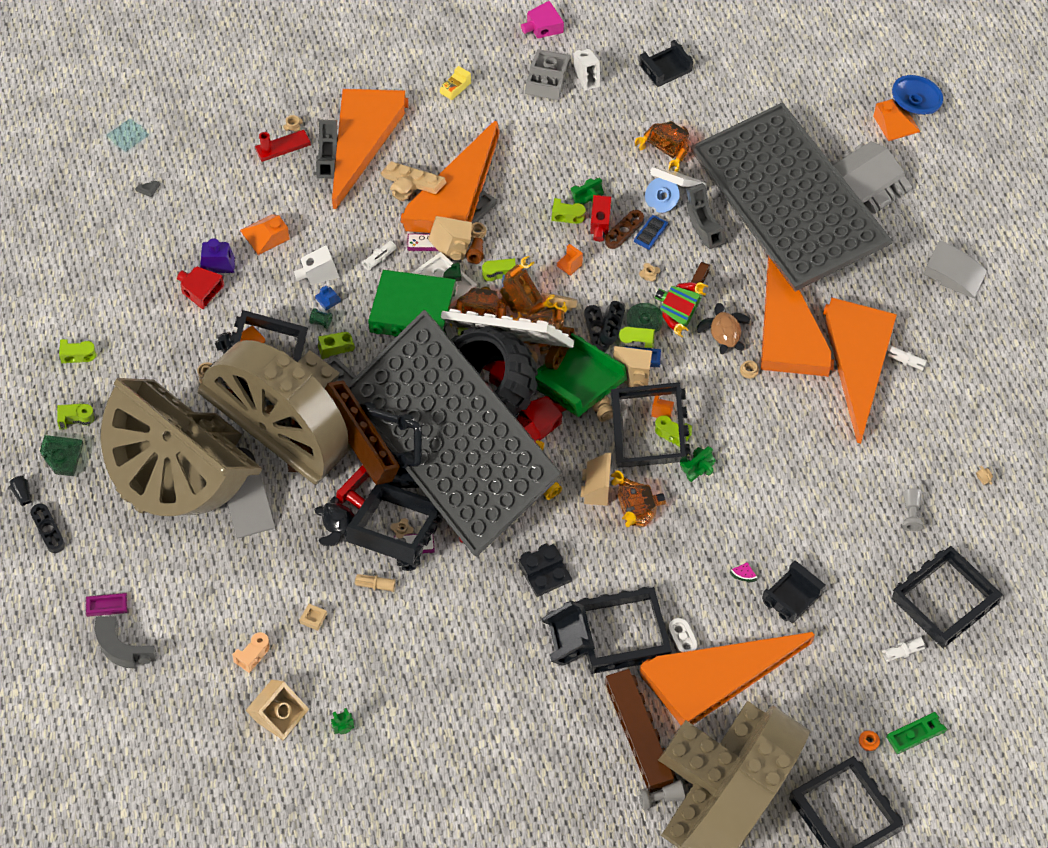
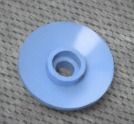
(655, 191)

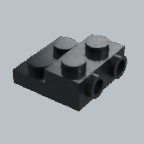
(544, 569)

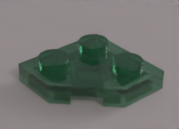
(61, 454)

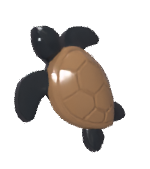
(725, 328)

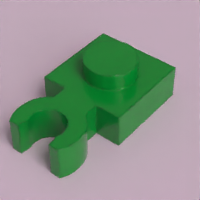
(342, 722)

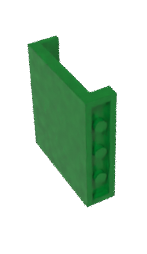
(404, 296)
(582, 377)

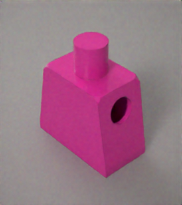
(543, 21)

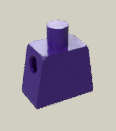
(217, 257)

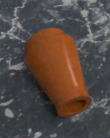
(475, 252)

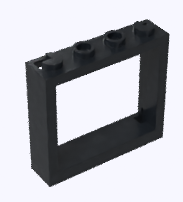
(273, 325)
(648, 391)
(387, 545)
(950, 555)
(630, 658)
(816, 825)

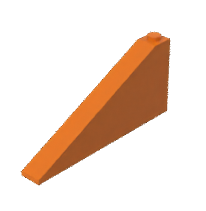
(364, 126)
(462, 188)
(790, 332)
(859, 346)
(704, 679)

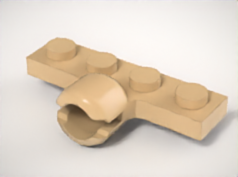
(410, 179)

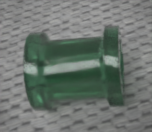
(320, 318)

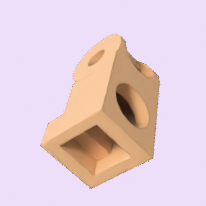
(253, 652)

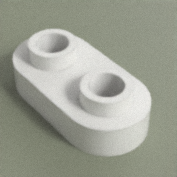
(683, 638)

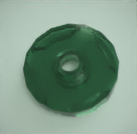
(654, 316)

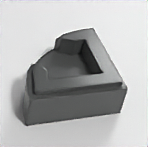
(148, 188)

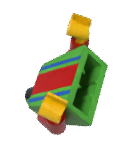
(680, 304)

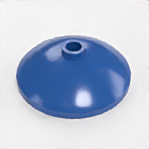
(917, 94)

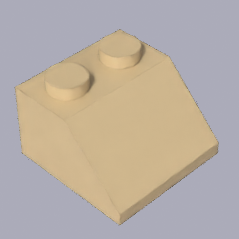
(451, 237)
(636, 363)
(597, 480)
(277, 709)

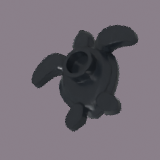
(335, 520)

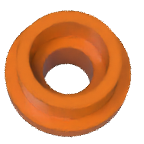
(869, 746)

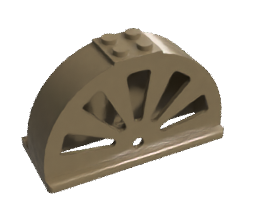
(296, 392)
(167, 454)
(732, 777)

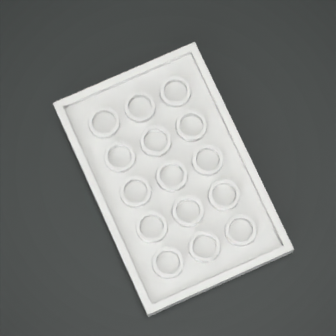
(522, 329)

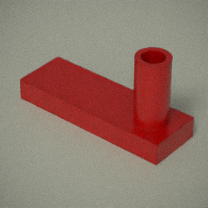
(280, 146)
(347, 491)

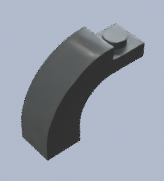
(327, 149)
(702, 219)
(116, 651)

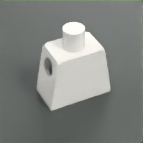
(587, 62)
(317, 267)

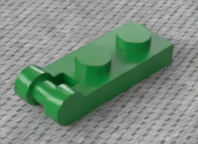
(916, 733)

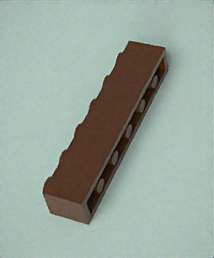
(363, 435)
(639, 729)

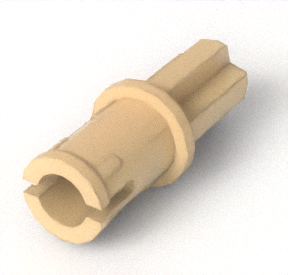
(375, 582)

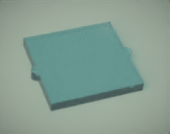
(127, 135)

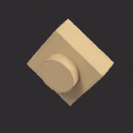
(313, 617)

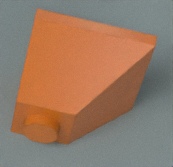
(894, 120)
(266, 233)

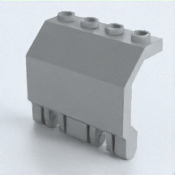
(871, 173)

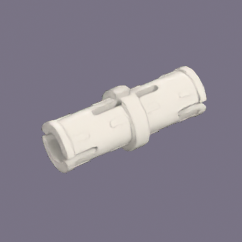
(370, 262)
(907, 358)
(903, 649)

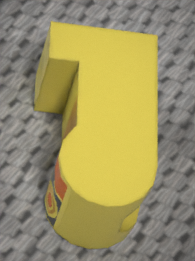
(456, 83)

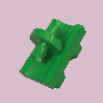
(585, 192)
(700, 464)

